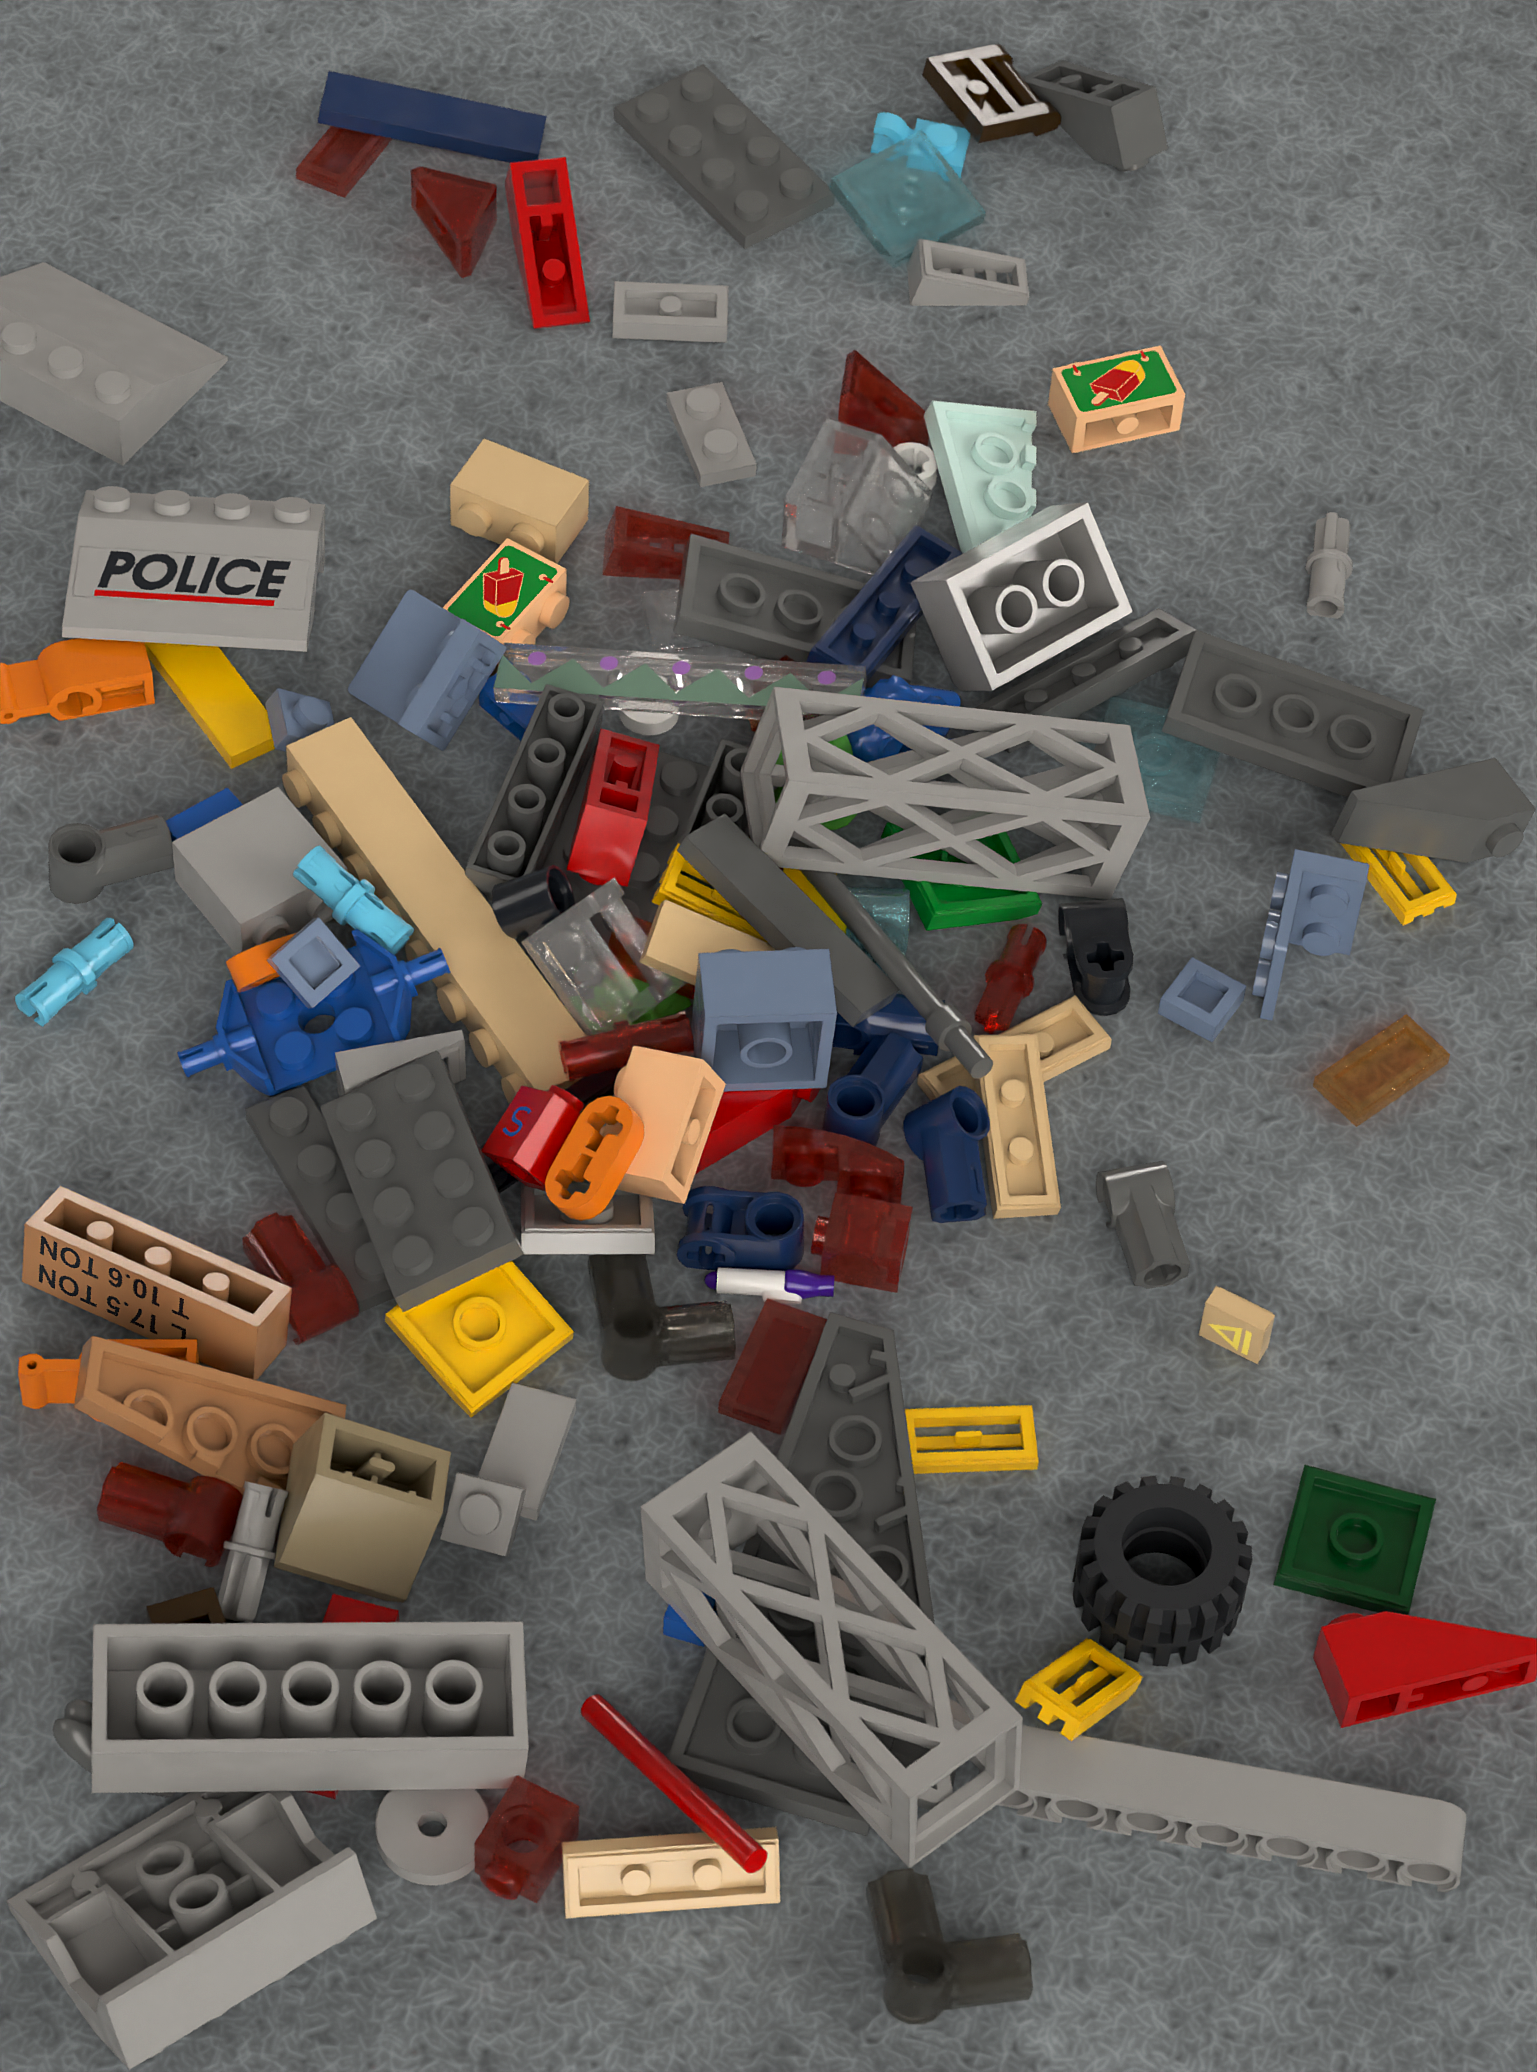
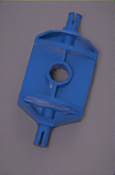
(265, 1026)

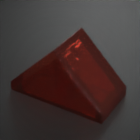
(456, 213)
(878, 405)

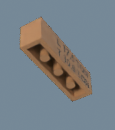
(155, 1283)

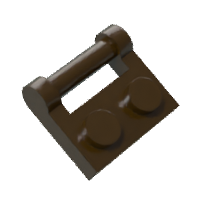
(989, 94)

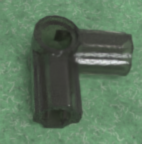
(643, 1336)
(960, 1971)

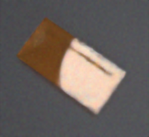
(1381, 1070)

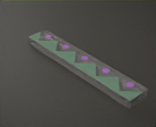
(665, 680)

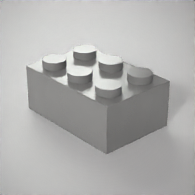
(1021, 597)

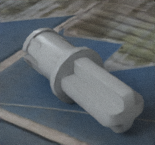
(1329, 567)
(250, 1551)

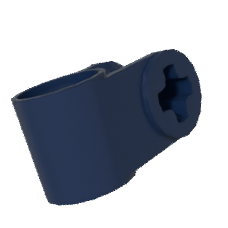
(741, 1230)

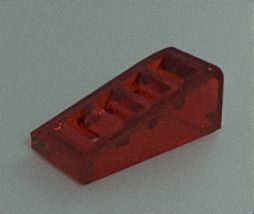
(629, 539)

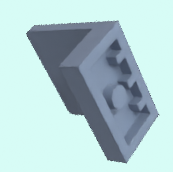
(426, 669)
(1318, 912)

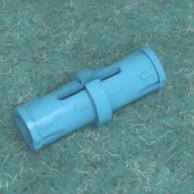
(352, 900)
(74, 971)

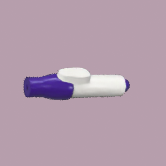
(778, 1285)

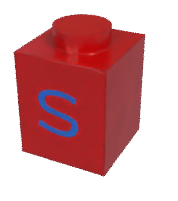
(533, 1133)

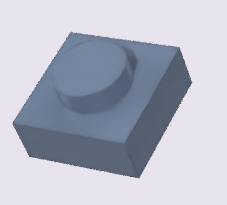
(296, 716)
(313, 962)
(1202, 999)

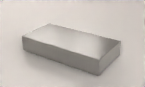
(529, 1443)

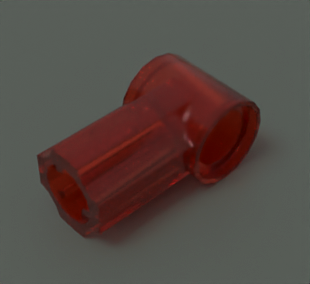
(319, 1292)
(181, 1514)

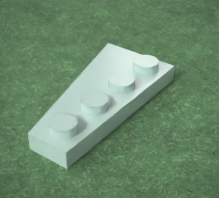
(983, 466)

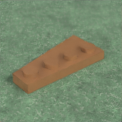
(197, 1413)

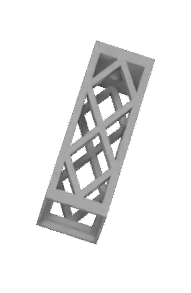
(1086, 808)
(691, 1551)

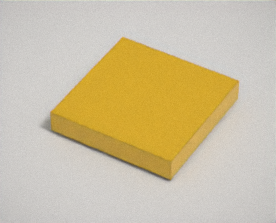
(482, 1335)

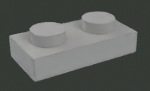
(670, 312)
(711, 434)

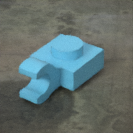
(948, 139)

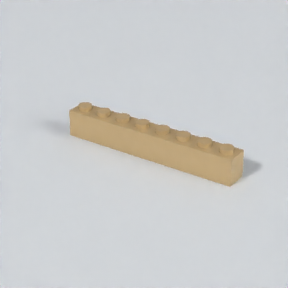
(393, 846)

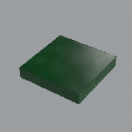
(1355, 1542)

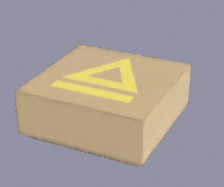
(1236, 1324)

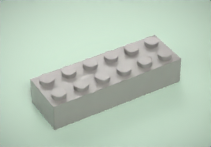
(308, 1706)

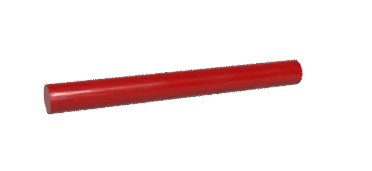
(674, 1784)

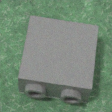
(244, 868)

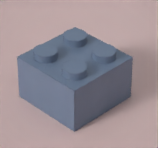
(765, 1017)

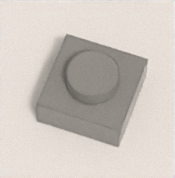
(483, 1514)

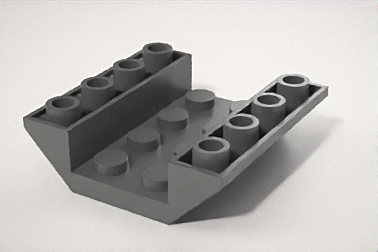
(544, 791)

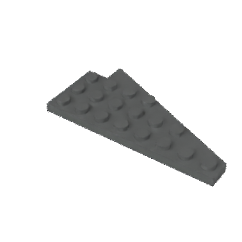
(856, 1461)

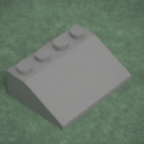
(93, 362)

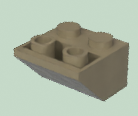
(360, 1507)

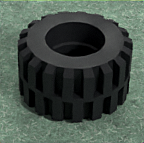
(1150, 1614)

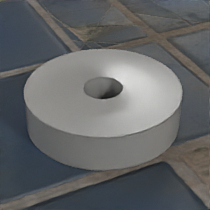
(423, 1857)

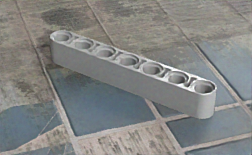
(1240, 1807)

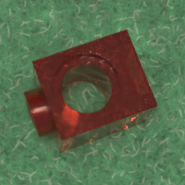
(863, 1241)
(529, 1815)

